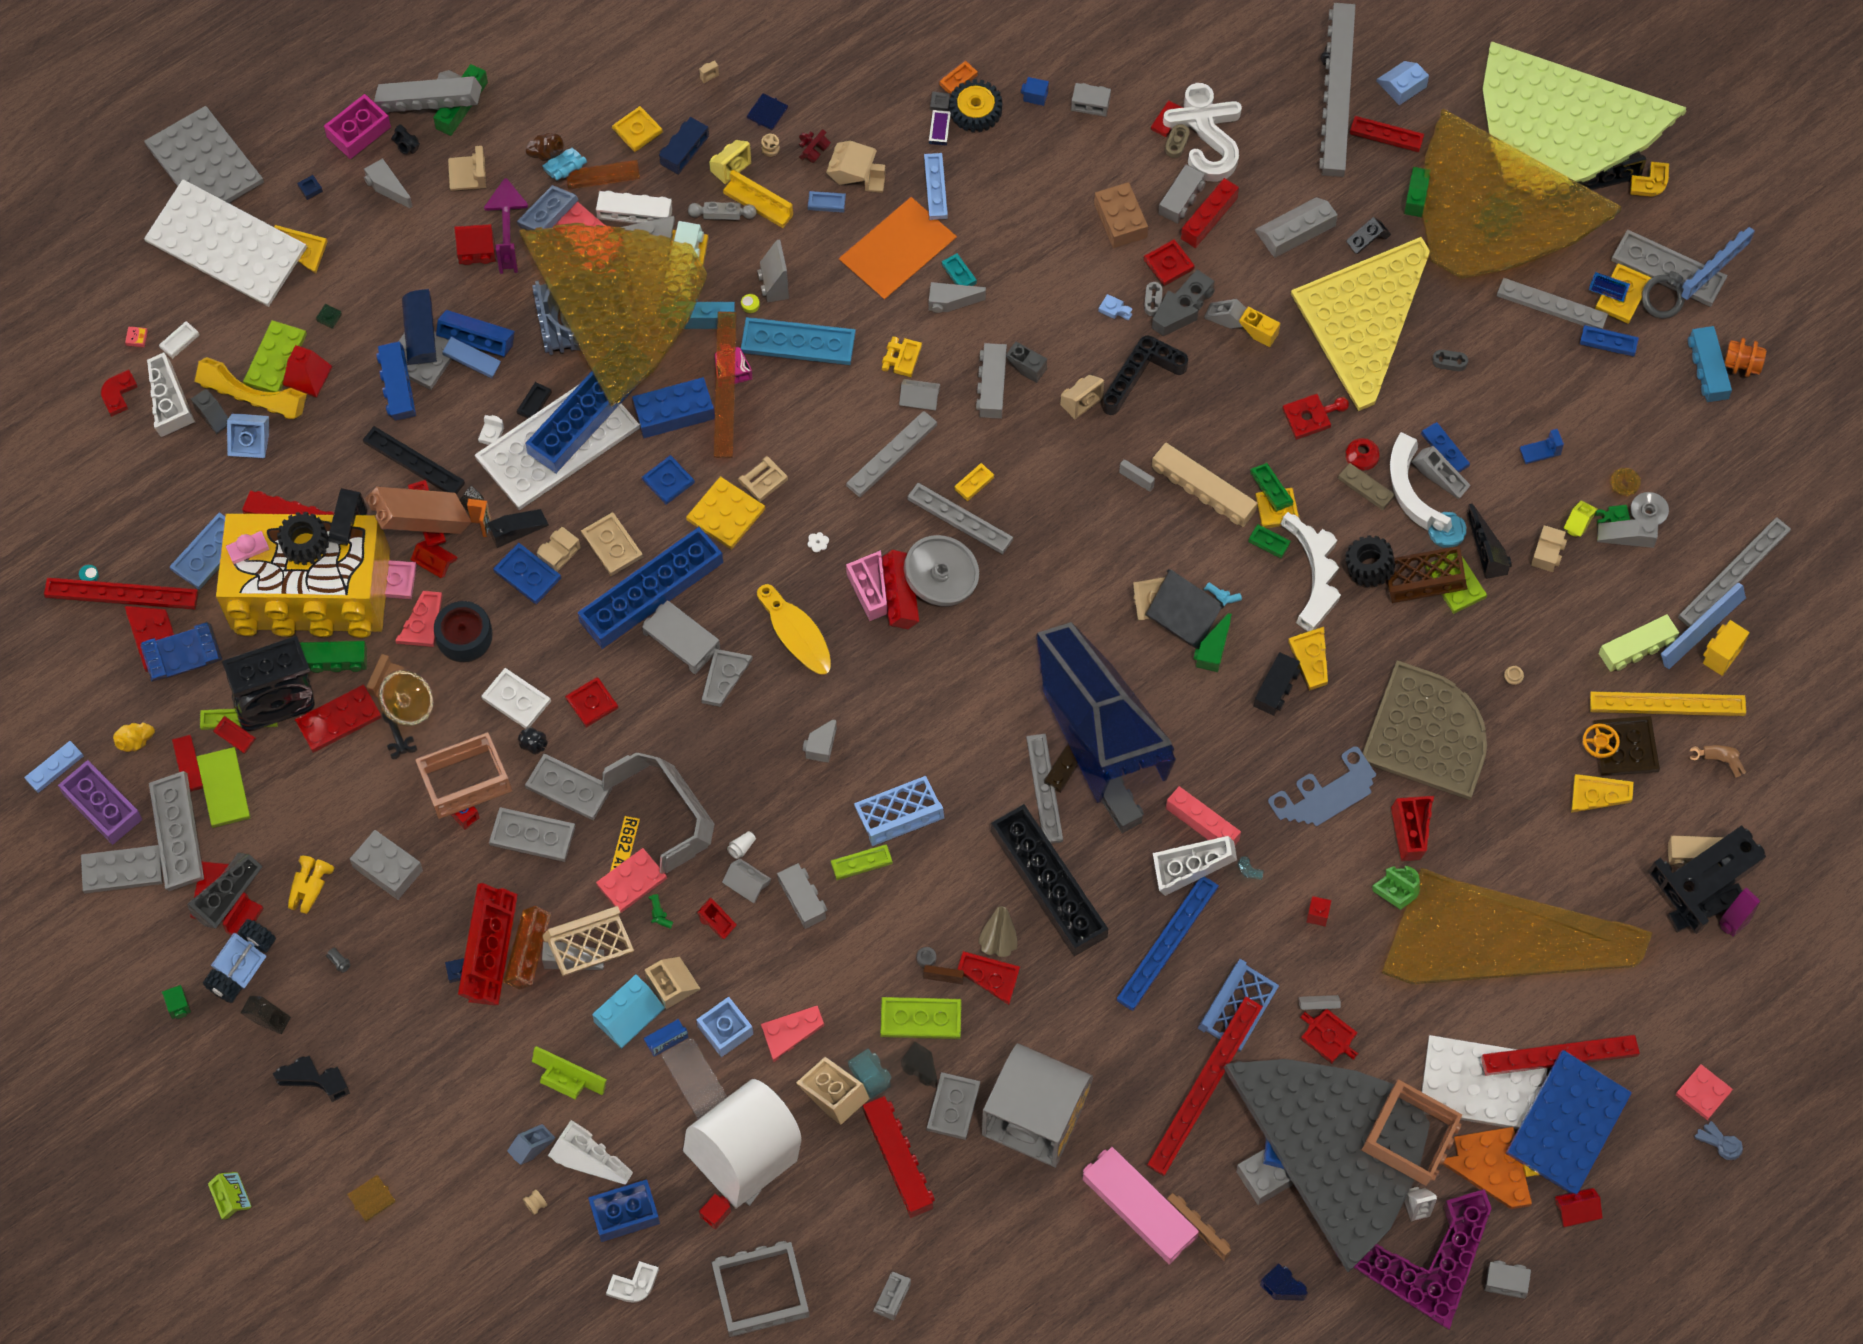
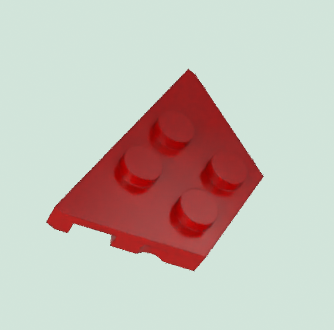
(148, 624)

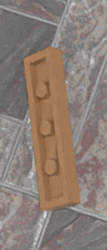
(1206, 1232)

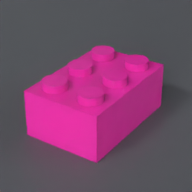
(357, 126)

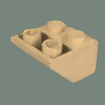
(671, 981)

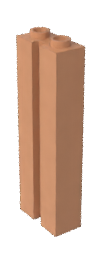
(418, 510)

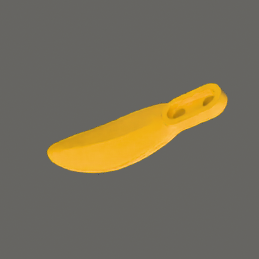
(796, 631)

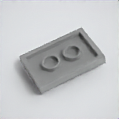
(953, 1106)

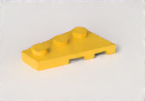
(1599, 792)

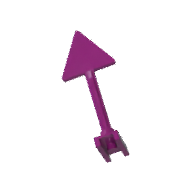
(505, 199)

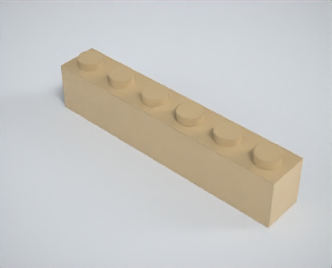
(1204, 485)

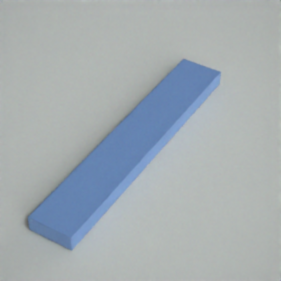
(1703, 625)

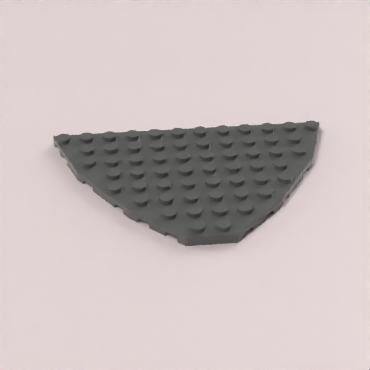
(1318, 1127)

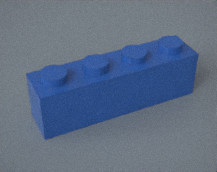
(475, 333)
(396, 381)

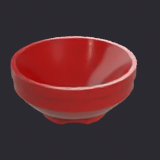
(1359, 460)

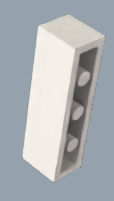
(631, 207)

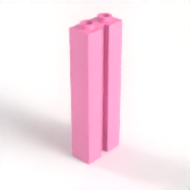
(1140, 1204)

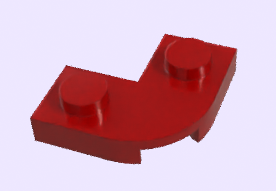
(113, 390)

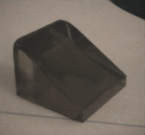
(471, 493)

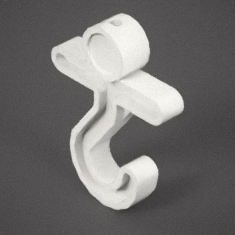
(1202, 116)

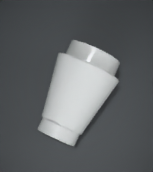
(739, 846)

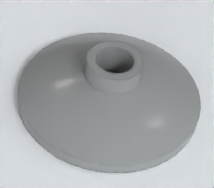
(1650, 502)

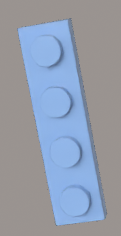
(935, 186)

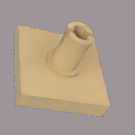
(1144, 595)

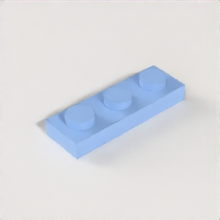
(54, 766)

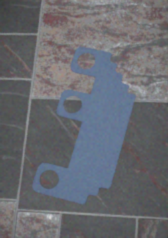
(1333, 798)

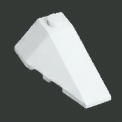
(580, 1152)

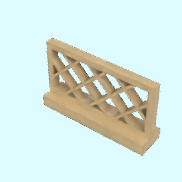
(583, 925)

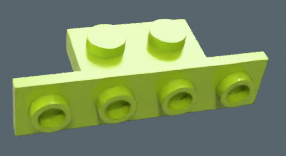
(566, 1076)

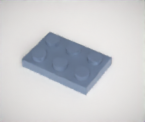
(548, 209)

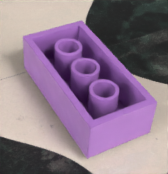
(100, 802)

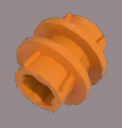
(1745, 357)

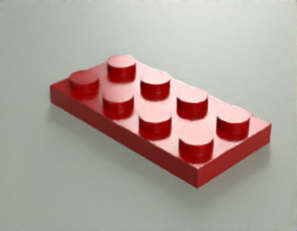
(338, 718)

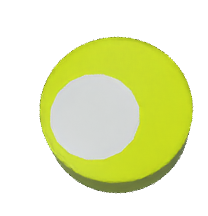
(750, 303)

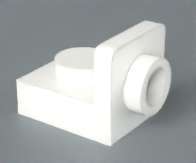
(491, 430)

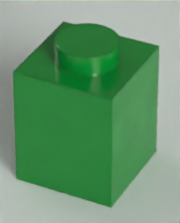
(176, 1002)

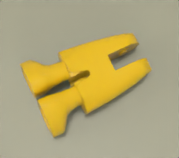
(308, 887)

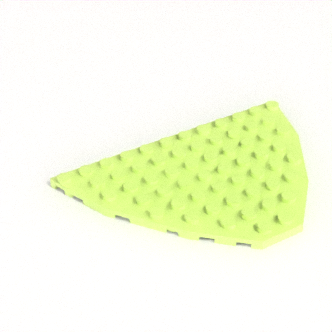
(1567, 115)

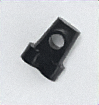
(405, 142)

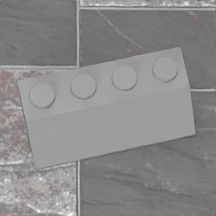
(1297, 226)

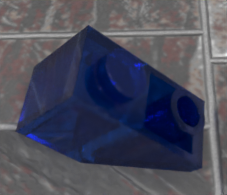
(1282, 1285)

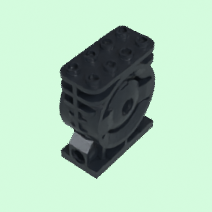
(269, 684)

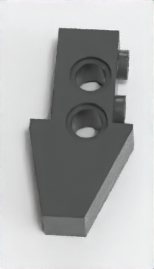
(1172, 315)

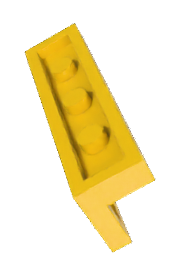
(766, 202)

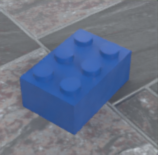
(624, 1210)

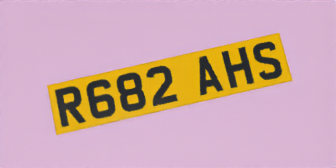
(625, 841)

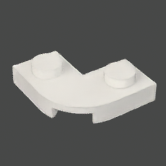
(635, 1289)

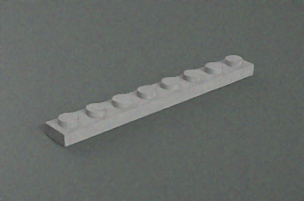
(1736, 570)

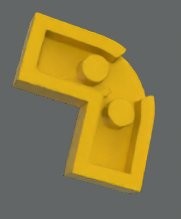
(1651, 185)

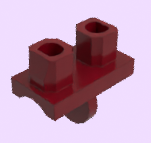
(809, 152)

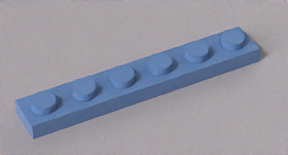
(1720, 260)

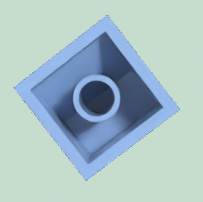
(1404, 81)
(247, 435)

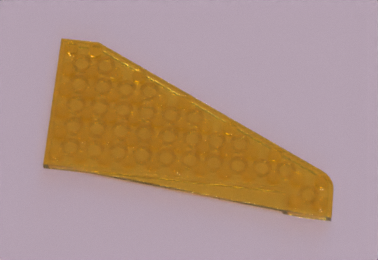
(1483, 934)

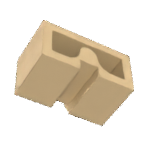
(559, 549)
(1548, 549)

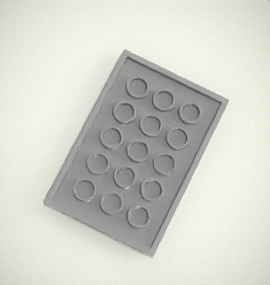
(204, 156)

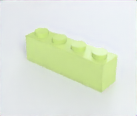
(1638, 643)

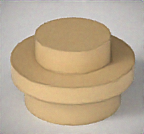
(1514, 675)

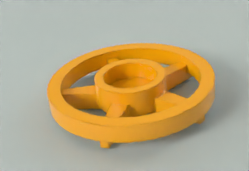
(1601, 741)

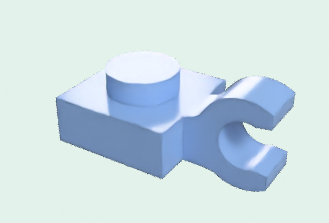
(1112, 307)

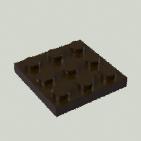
(1636, 748)

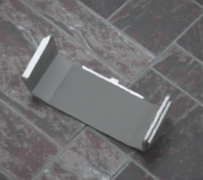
(704, 827)

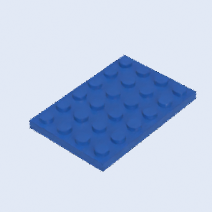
(1568, 1122)

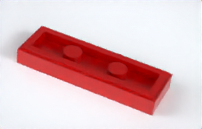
(187, 761)

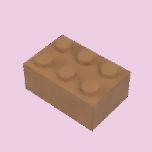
(1121, 215)

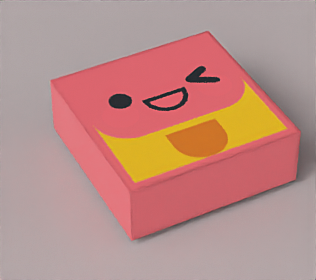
(136, 336)

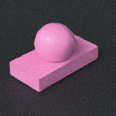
(247, 547)

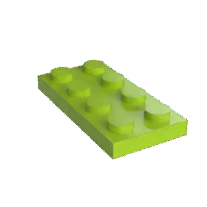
(271, 359)

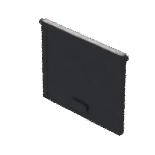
(1184, 609)

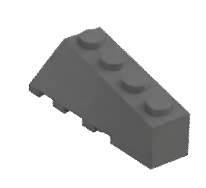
(222, 894)

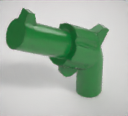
(658, 914)

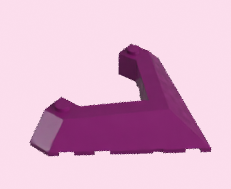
(1440, 1287)

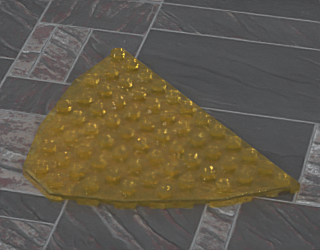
(1498, 205)
(619, 295)

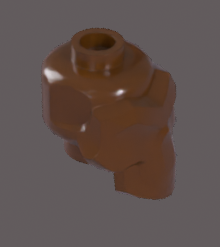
(545, 146)

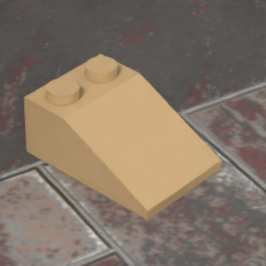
(833, 1090)

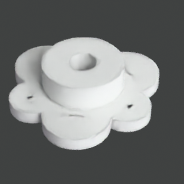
(818, 542)

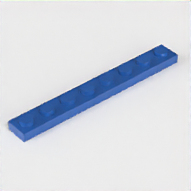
(1167, 943)

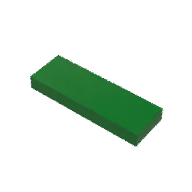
(1271, 487)

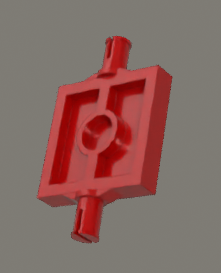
(1329, 1036)

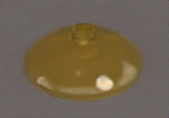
(411, 691)

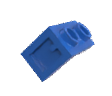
(1543, 449)

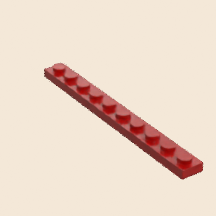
(1204, 1086)

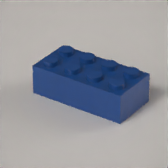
(673, 407)

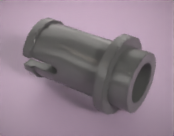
(338, 960)

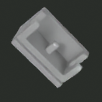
(892, 1295)

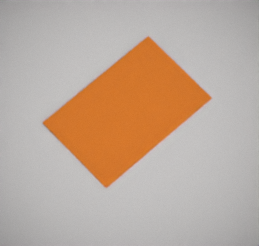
(897, 248)

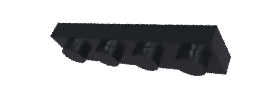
(1714, 907)

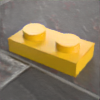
(974, 482)

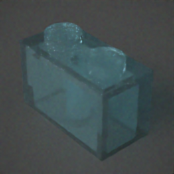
(870, 1073)

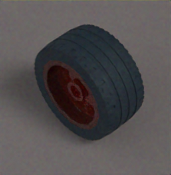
(463, 631)

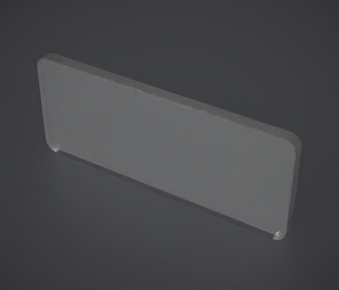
(694, 1077)

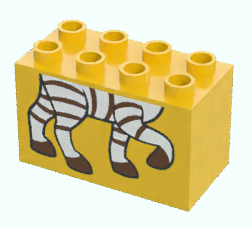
(331, 595)

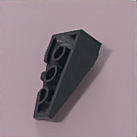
(1618, 174)
(1490, 550)

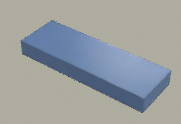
(471, 357)

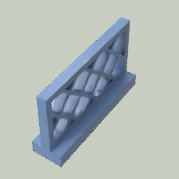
(1226, 992)

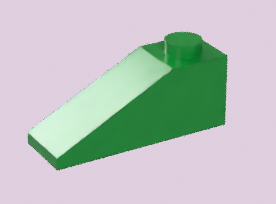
(1417, 193)
(1212, 647)

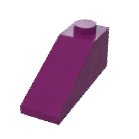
(1739, 913)

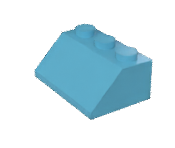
(628, 1011)

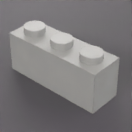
(1182, 194)
(802, 895)

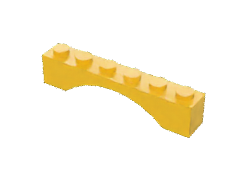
(216, 376)

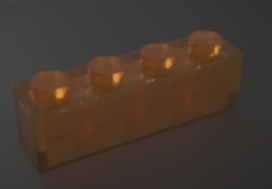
(527, 947)

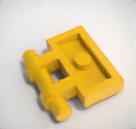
(907, 357)

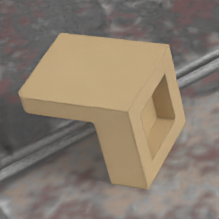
(875, 178)

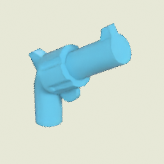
(1221, 595)

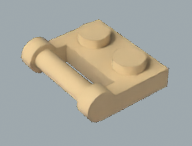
(766, 482)

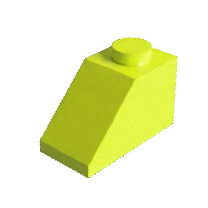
(1580, 519)

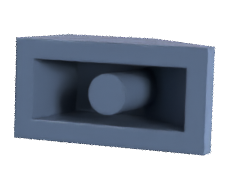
(530, 1144)

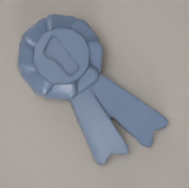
(1728, 1146)

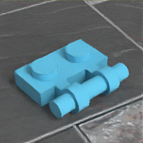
(564, 164)

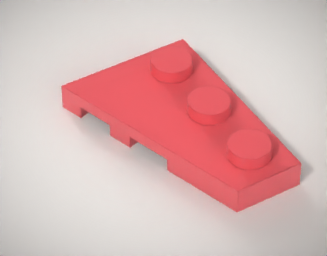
(420, 625)
(789, 1030)

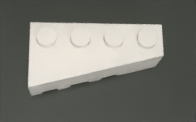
(169, 402)

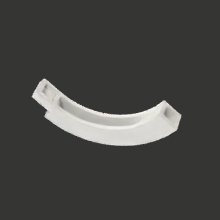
(1419, 512)

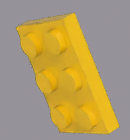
(1624, 310)

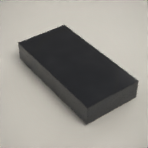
(534, 400)

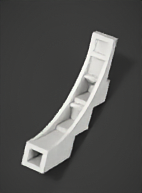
(1317, 548)

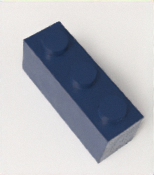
(683, 145)

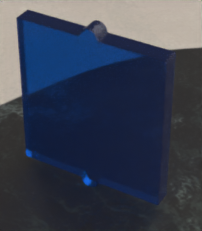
(767, 111)

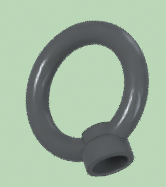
(1673, 280)

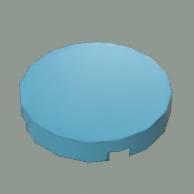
(1453, 537)

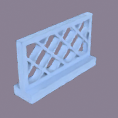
(902, 824)

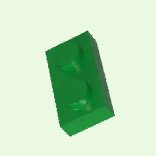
(1269, 541)

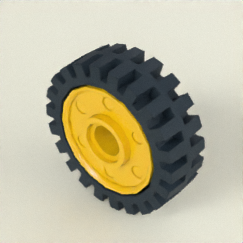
(980, 116)

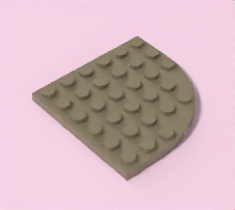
(1428, 732)

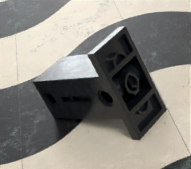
(1708, 874)

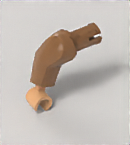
(1723, 753)

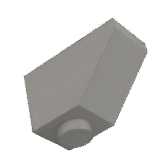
(1226, 313)
(820, 742)

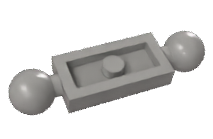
(718, 210)

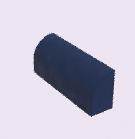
(419, 327)

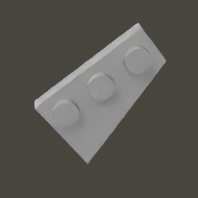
(723, 675)

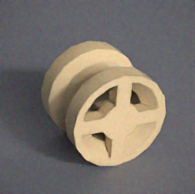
(767, 141)
(534, 1202)

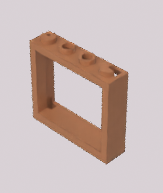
(472, 795)
(1427, 1105)

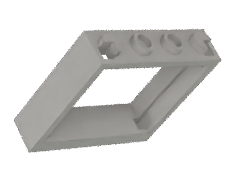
(769, 1319)

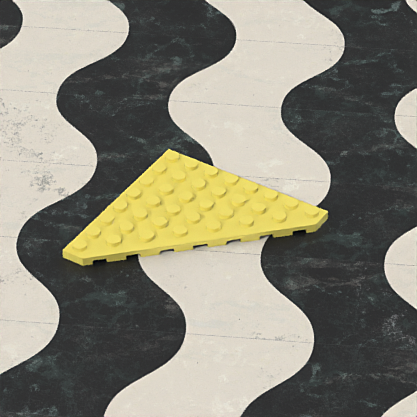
(1362, 314)

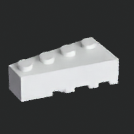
(1191, 862)

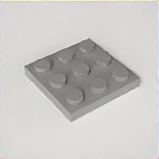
(429, 373)

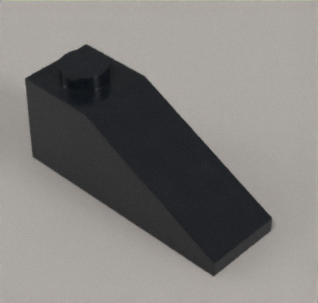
(515, 526)

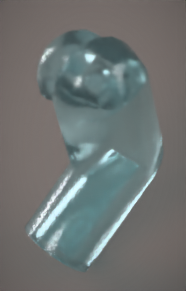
(1247, 870)

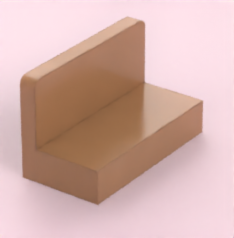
(381, 671)

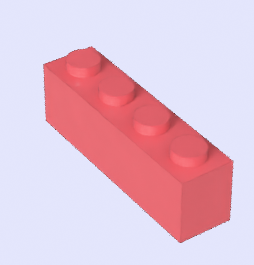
(1200, 816)

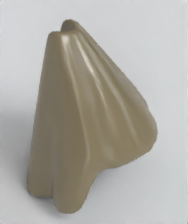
(999, 934)

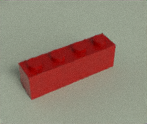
(1209, 213)
(899, 595)

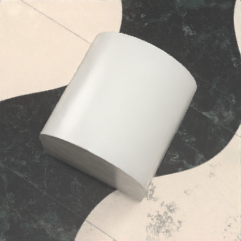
(744, 1141)

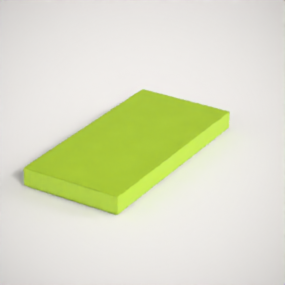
(223, 787)
(921, 1018)

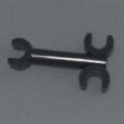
(401, 745)

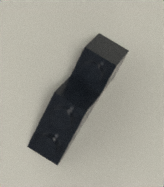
(304, 1073)

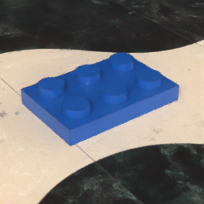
(527, 573)

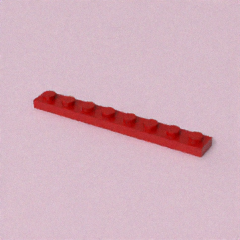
(121, 593)
(1546, 1056)

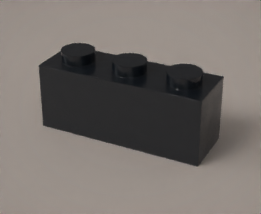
(1277, 684)

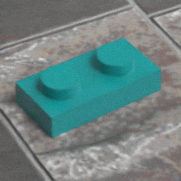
(958, 271)

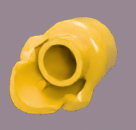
(133, 736)

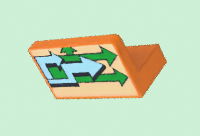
(479, 513)

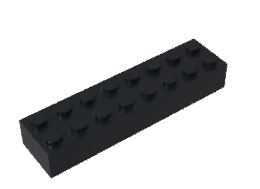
(1049, 880)

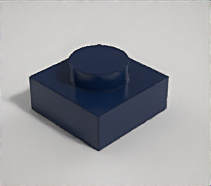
(310, 187)
(454, 970)

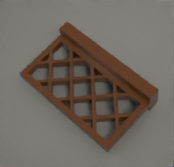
(1428, 586)

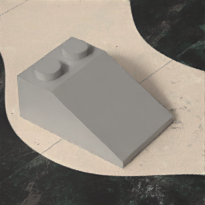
(774, 274)

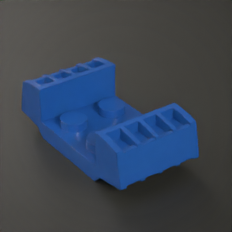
(181, 652)

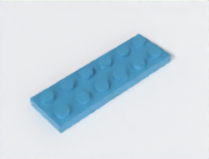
(798, 341)

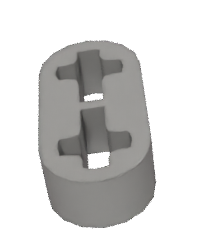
(1149, 298)

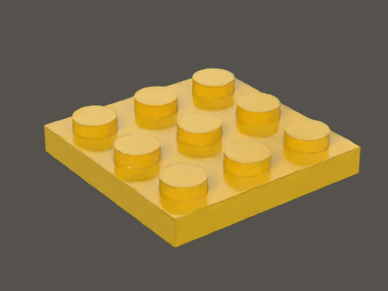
(725, 513)

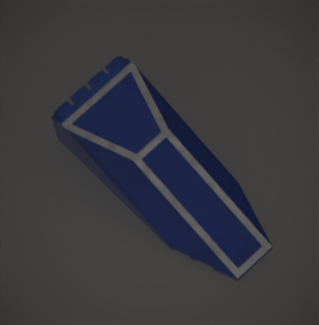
(1098, 711)

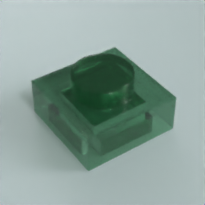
(328, 316)

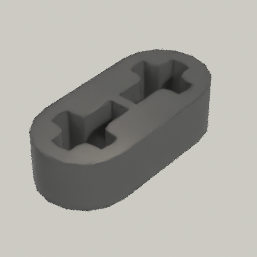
(1450, 360)

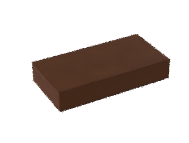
(943, 974)

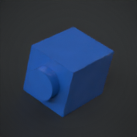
(1035, 91)

